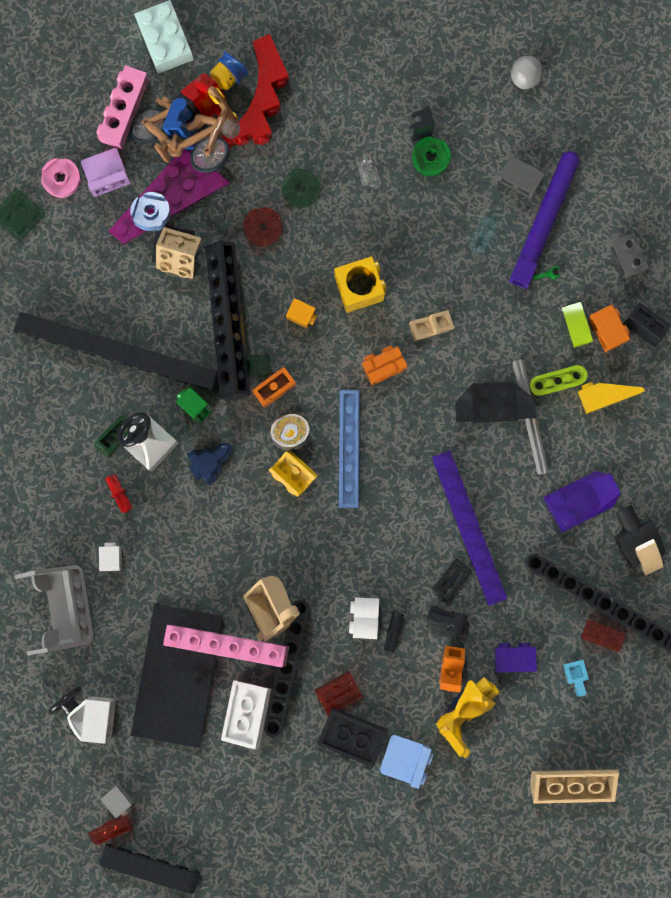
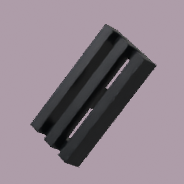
(462, 566)

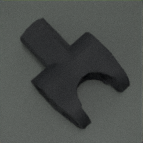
(636, 535)

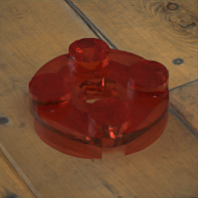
(262, 216)

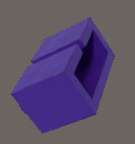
(515, 658)

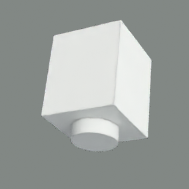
(110, 557)

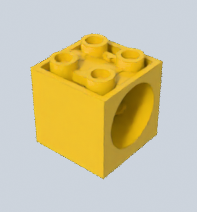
(354, 301)

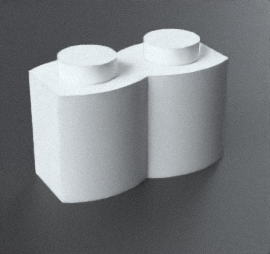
(365, 618)

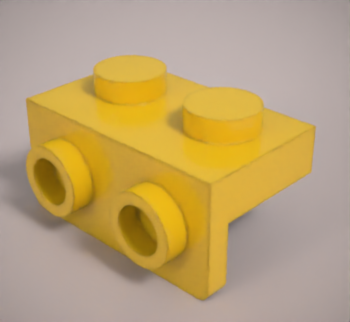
(293, 473)

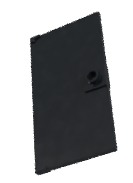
(174, 680)

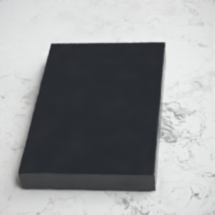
(352, 737)

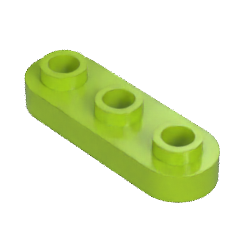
(564, 375)

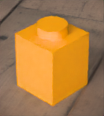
(301, 313)

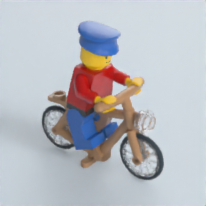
(191, 112)

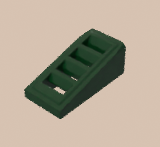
(103, 437)

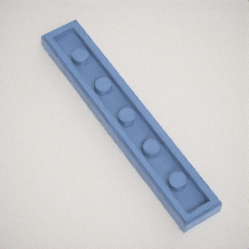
(349, 449)

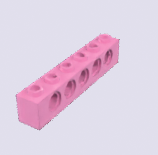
(226, 645)

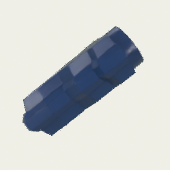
(209, 462)

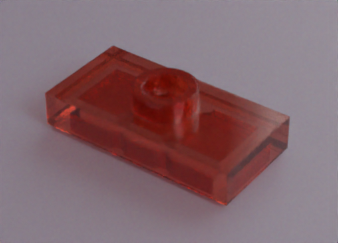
(602, 635)
(110, 830)

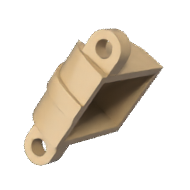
(270, 607)

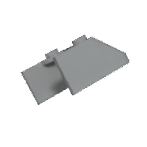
(67, 607)

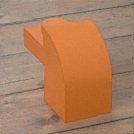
(452, 668)

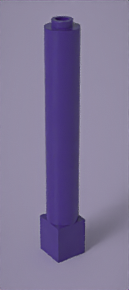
(545, 220)

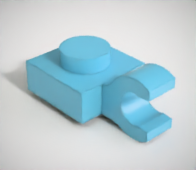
(576, 674)

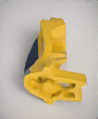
(470, 703)

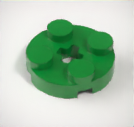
(436, 147)

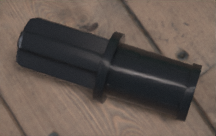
(393, 632)

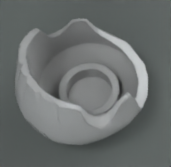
(526, 72)

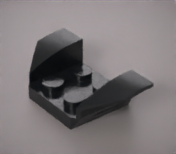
(494, 403)

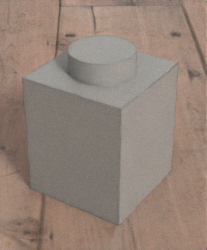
(118, 801)

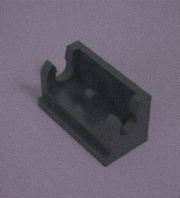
(425, 126)
(647, 324)

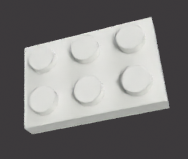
(246, 714)

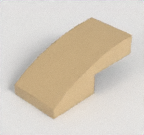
(431, 325)
(649, 557)

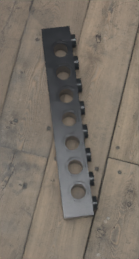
(227, 321)

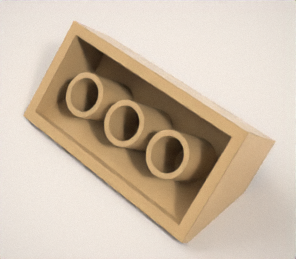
(574, 786)

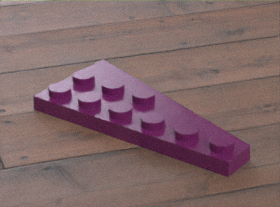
(181, 188)

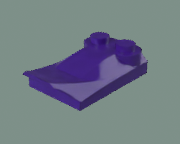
(582, 499)

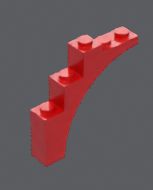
(265, 102)

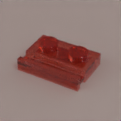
(338, 692)

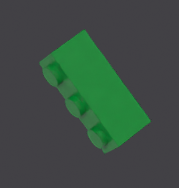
(193, 405)

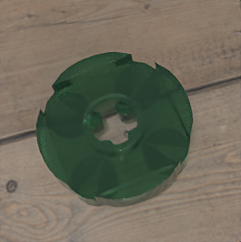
(310, 183)

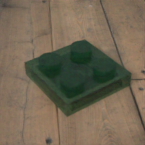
(19, 214)

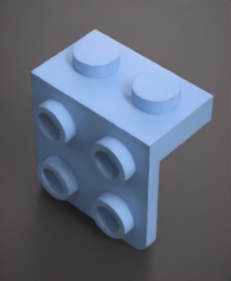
(406, 760)

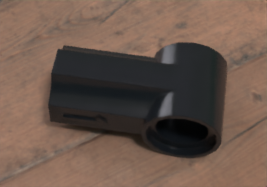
(451, 620)

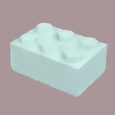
(164, 36)

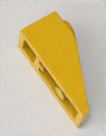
(602, 395)

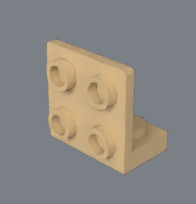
(177, 252)

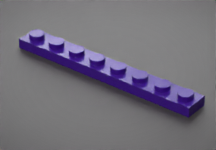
(469, 528)

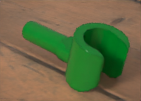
(547, 274)

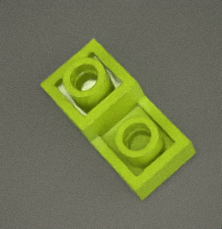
(577, 324)

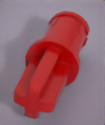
(118, 493)

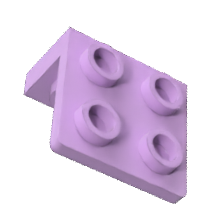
(105, 172)

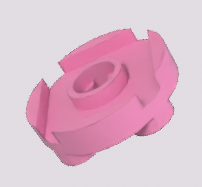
(60, 166)

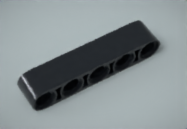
(148, 869)

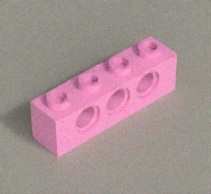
(127, 78)

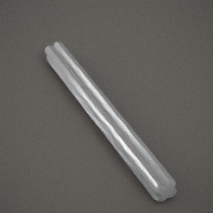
(532, 425)

